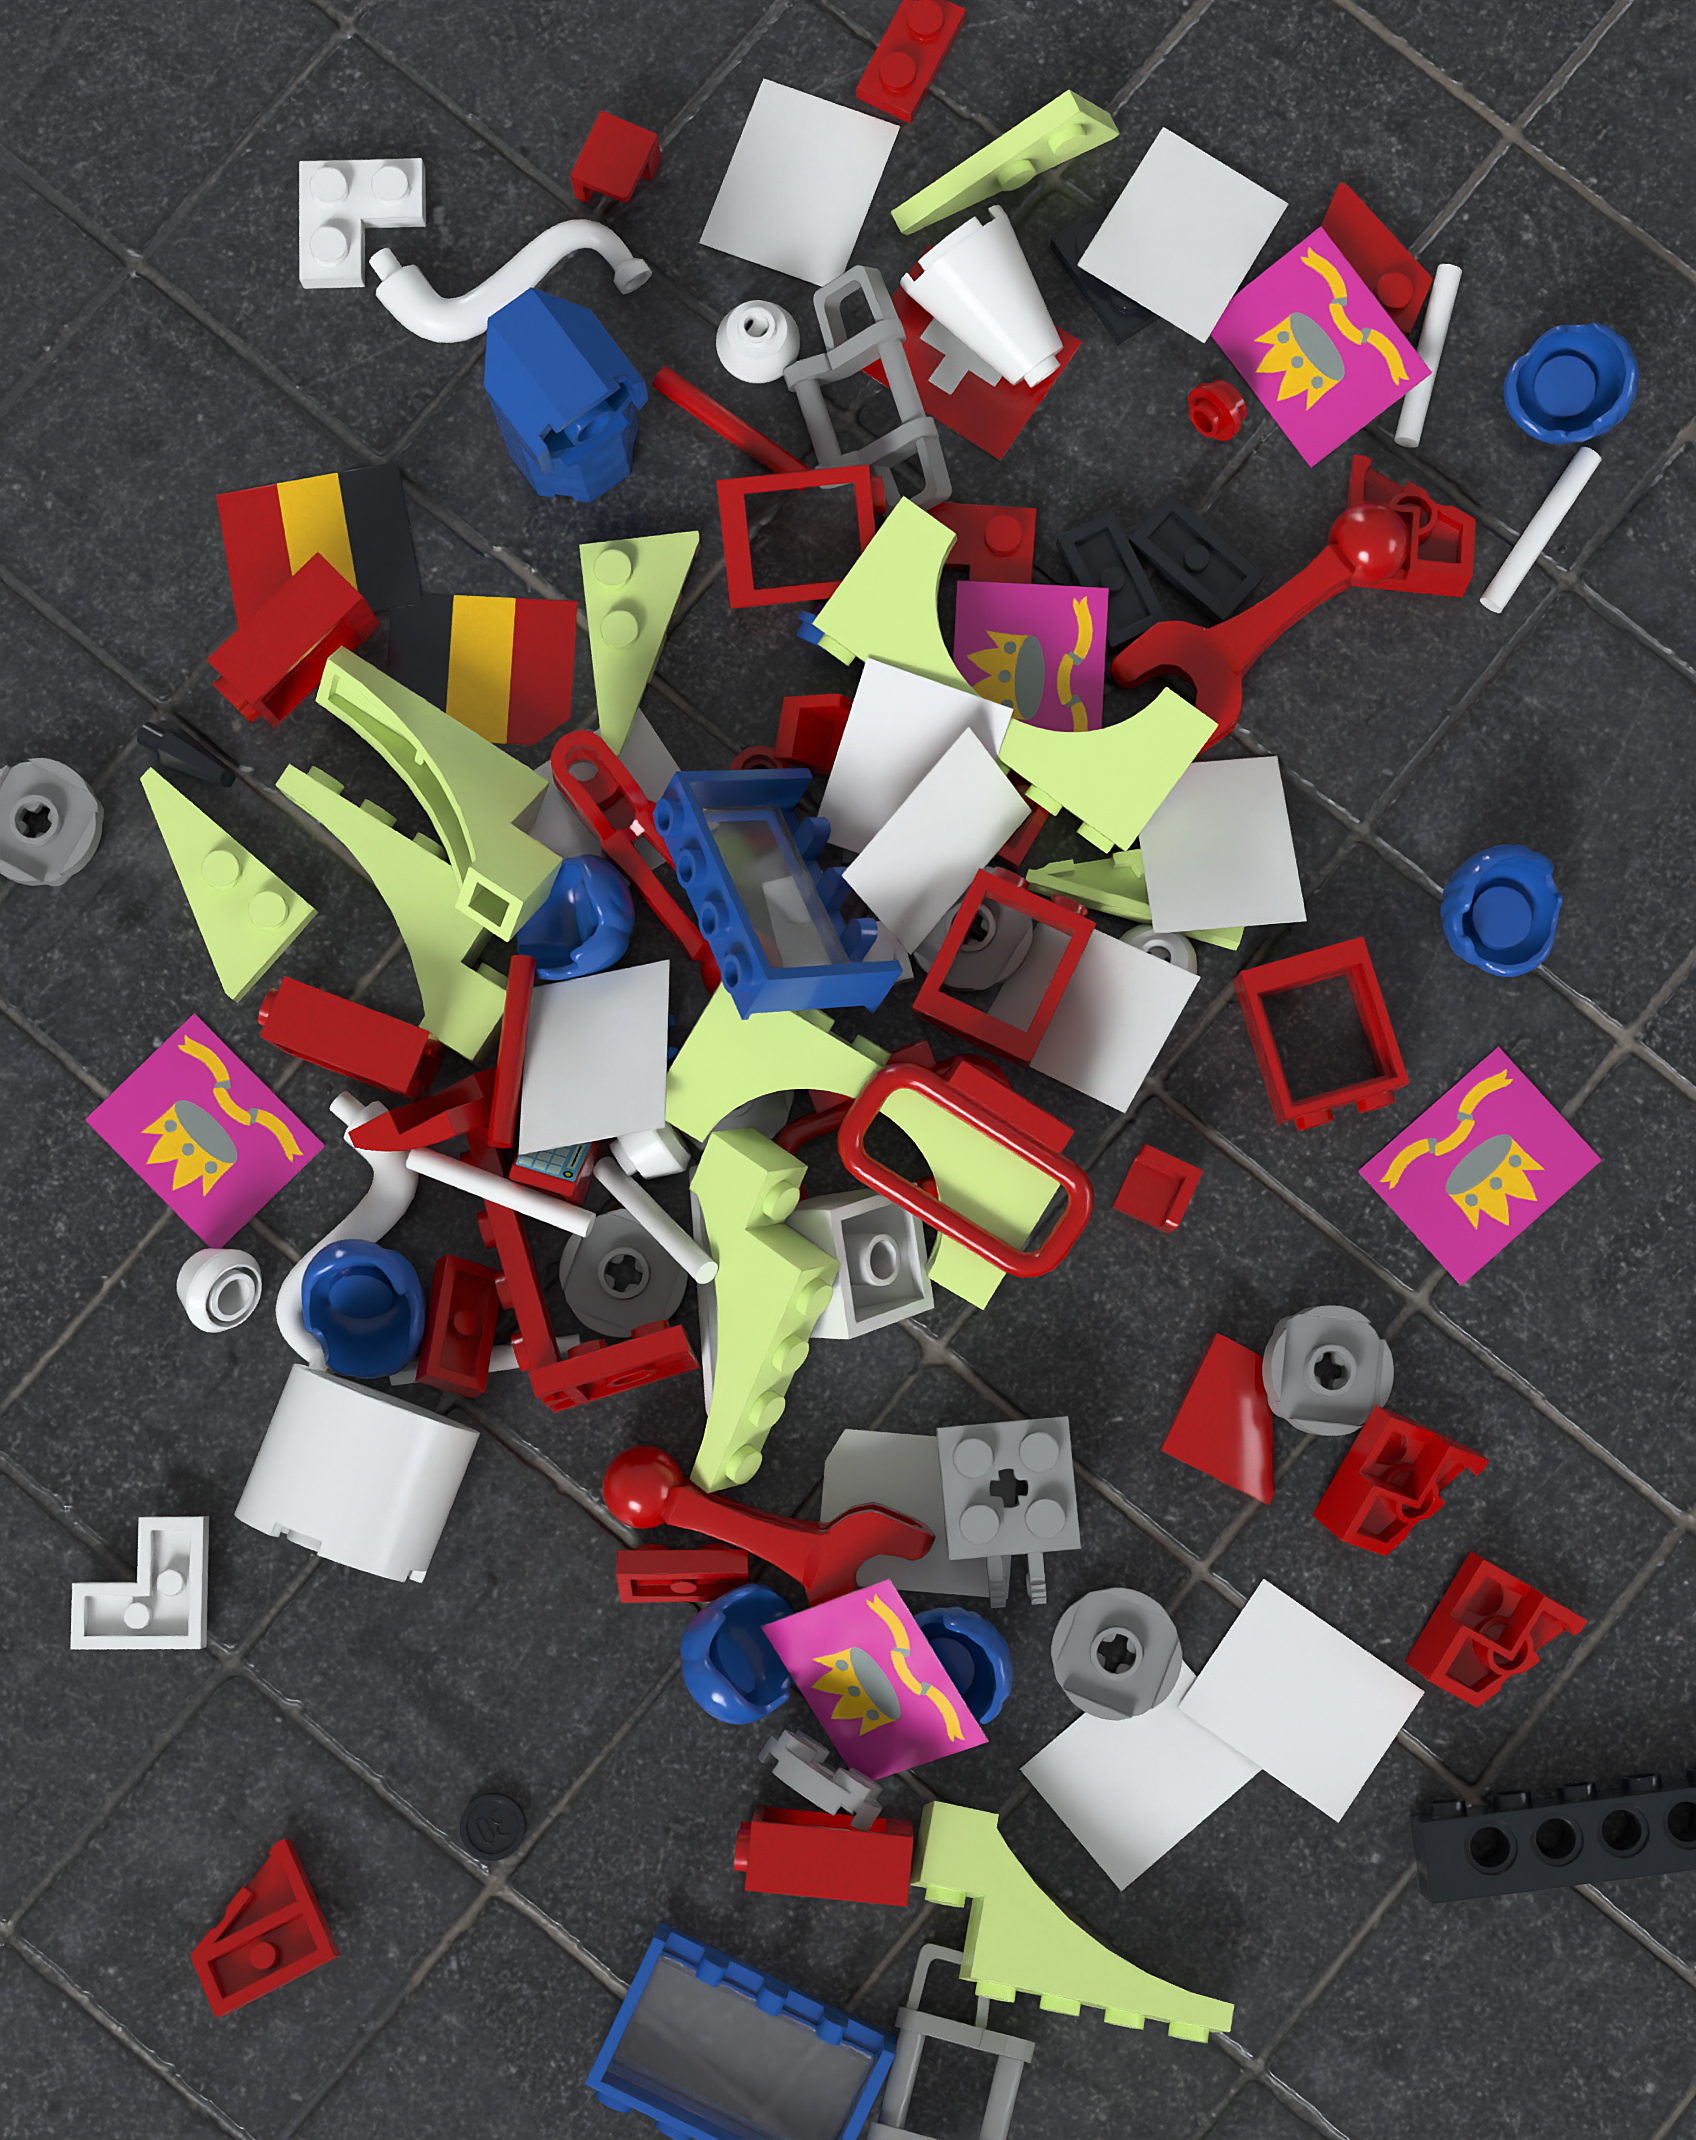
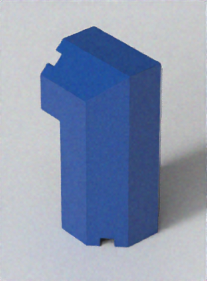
(562, 396)

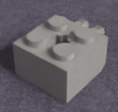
(981, 1524)

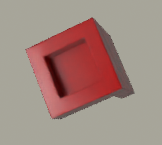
(615, 159)
(812, 731)
(1157, 1189)

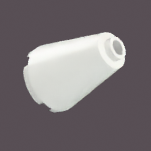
(989, 299)

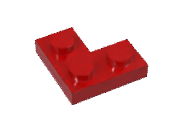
(990, 542)

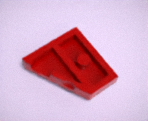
(1377, 258)
(266, 1937)

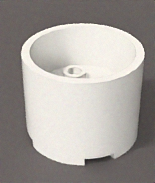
(357, 1474)

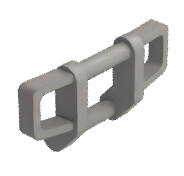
(846, 358)
(916, 2026)

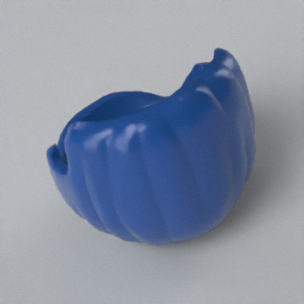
(1572, 384)
(1502, 910)
(582, 923)
(363, 1308)
(972, 1656)
(730, 1659)

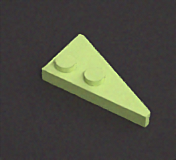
(1033, 146)
(630, 600)
(1115, 888)
(236, 899)

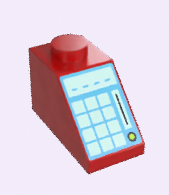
(559, 1171)

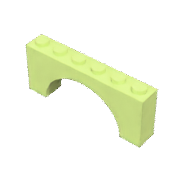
(1101, 776)
(739, 1060)

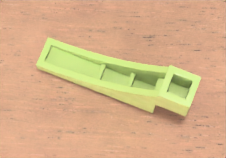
(465, 784)
(422, 893)
(766, 1292)
(1029, 1945)

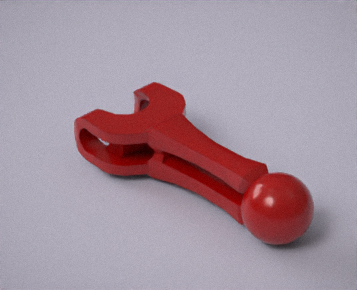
(1362, 547)
(617, 817)
(648, 1488)

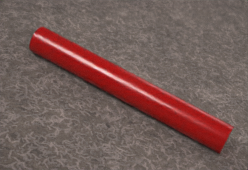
(726, 423)
(511, 1051)

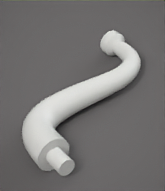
(458, 319)
(372, 1218)

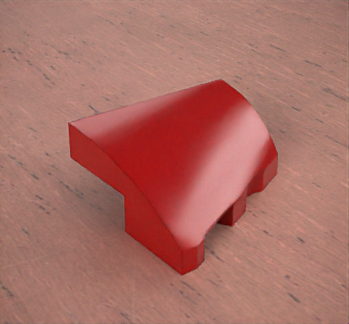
(1439, 535)
(433, 1119)
(1226, 1420)
(1392, 1481)
(1487, 1631)

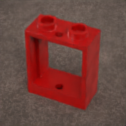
(731, 491)
(285, 644)
(1303, 970)
(974, 1025)
(351, 1039)
(825, 1855)

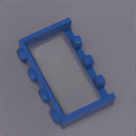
(764, 895)
(736, 2051)

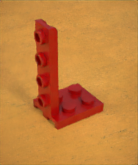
(592, 1367)

